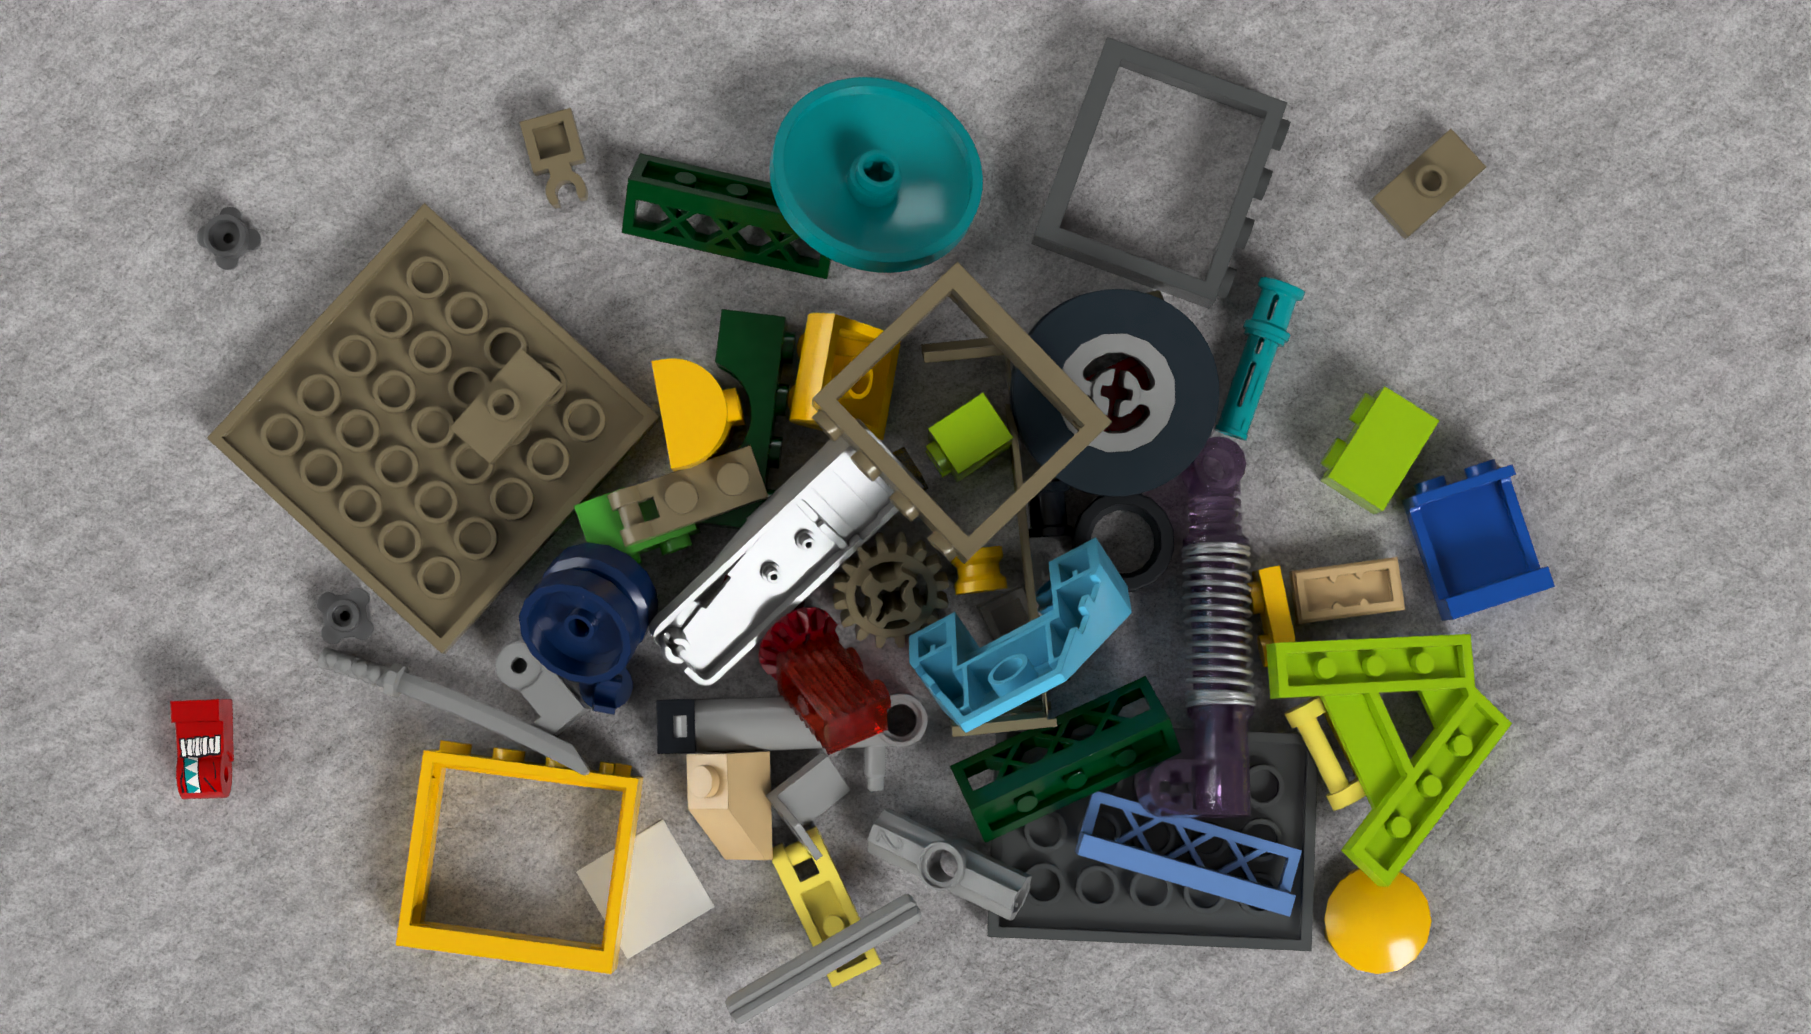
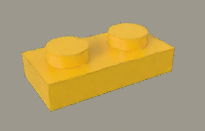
(1271, 602)

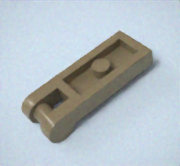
(690, 495)

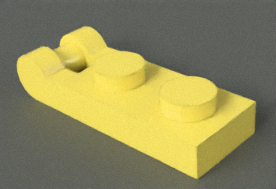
(821, 901)

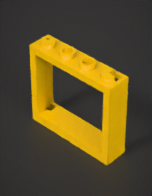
(422, 934)

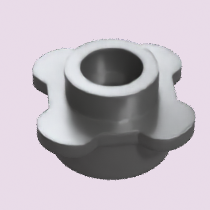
(213, 237)
(359, 623)

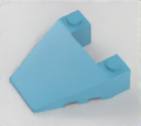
(990, 680)

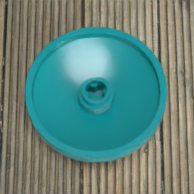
(875, 174)

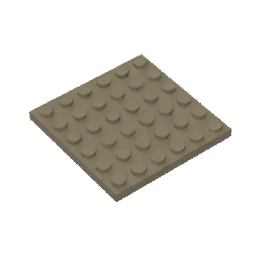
(362, 445)

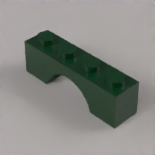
(753, 352)

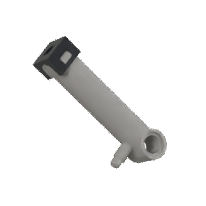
(766, 725)

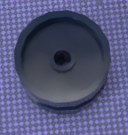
(588, 613)

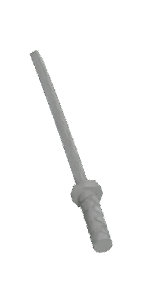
(398, 681)

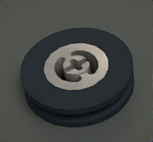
(1177, 403)

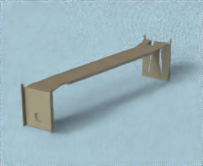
(1021, 717)

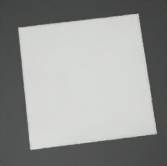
(660, 890)

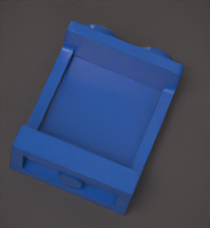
(1474, 541)

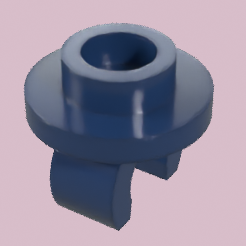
(609, 694)

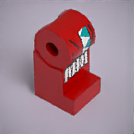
(203, 747)

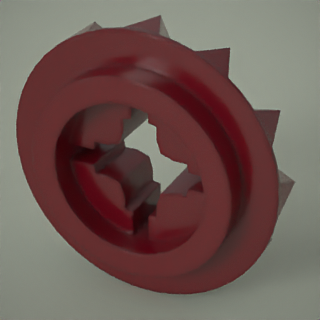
(791, 631)

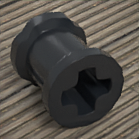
(1048, 512)

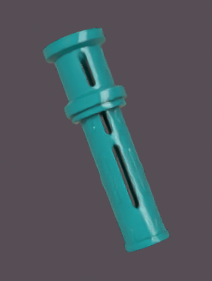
(1260, 328)

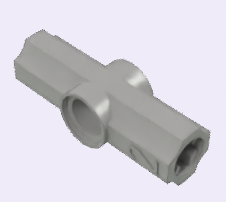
(978, 875)

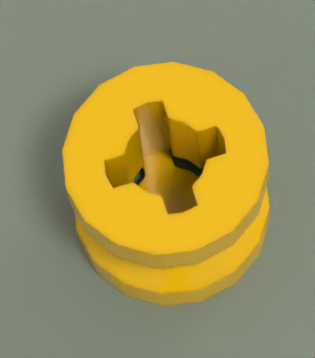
(980, 572)

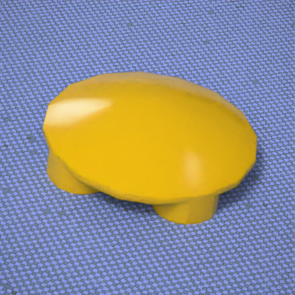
(1377, 925)

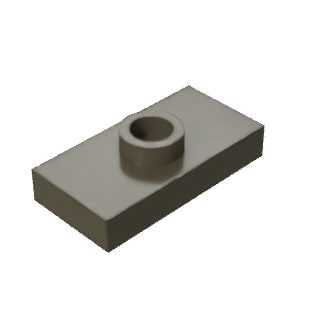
(1428, 184)
(506, 406)

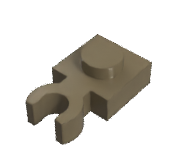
(553, 149)

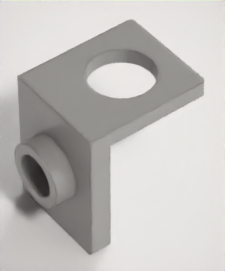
(807, 796)

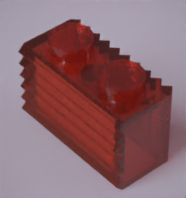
(832, 692)

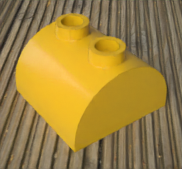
(824, 352)
(694, 412)

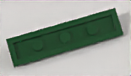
(724, 199)
(1070, 766)

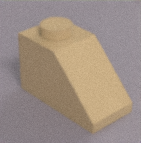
(731, 802)

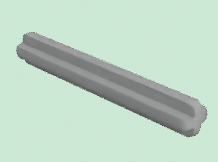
(823, 958)

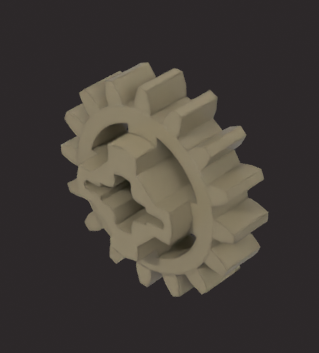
(887, 568)

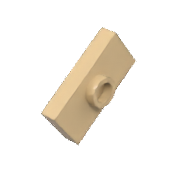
(1347, 590)

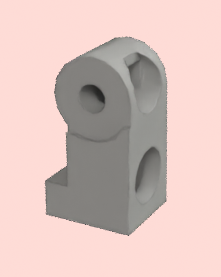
(545, 691)

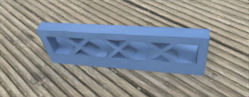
(1185, 873)

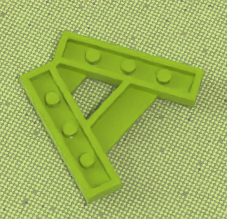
(1403, 792)

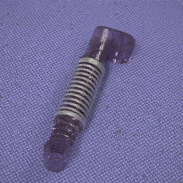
(1218, 646)

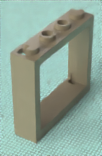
(1020, 350)

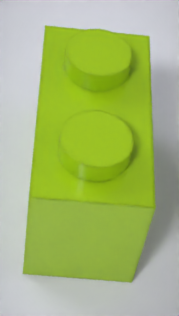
(967, 439)
(1378, 449)

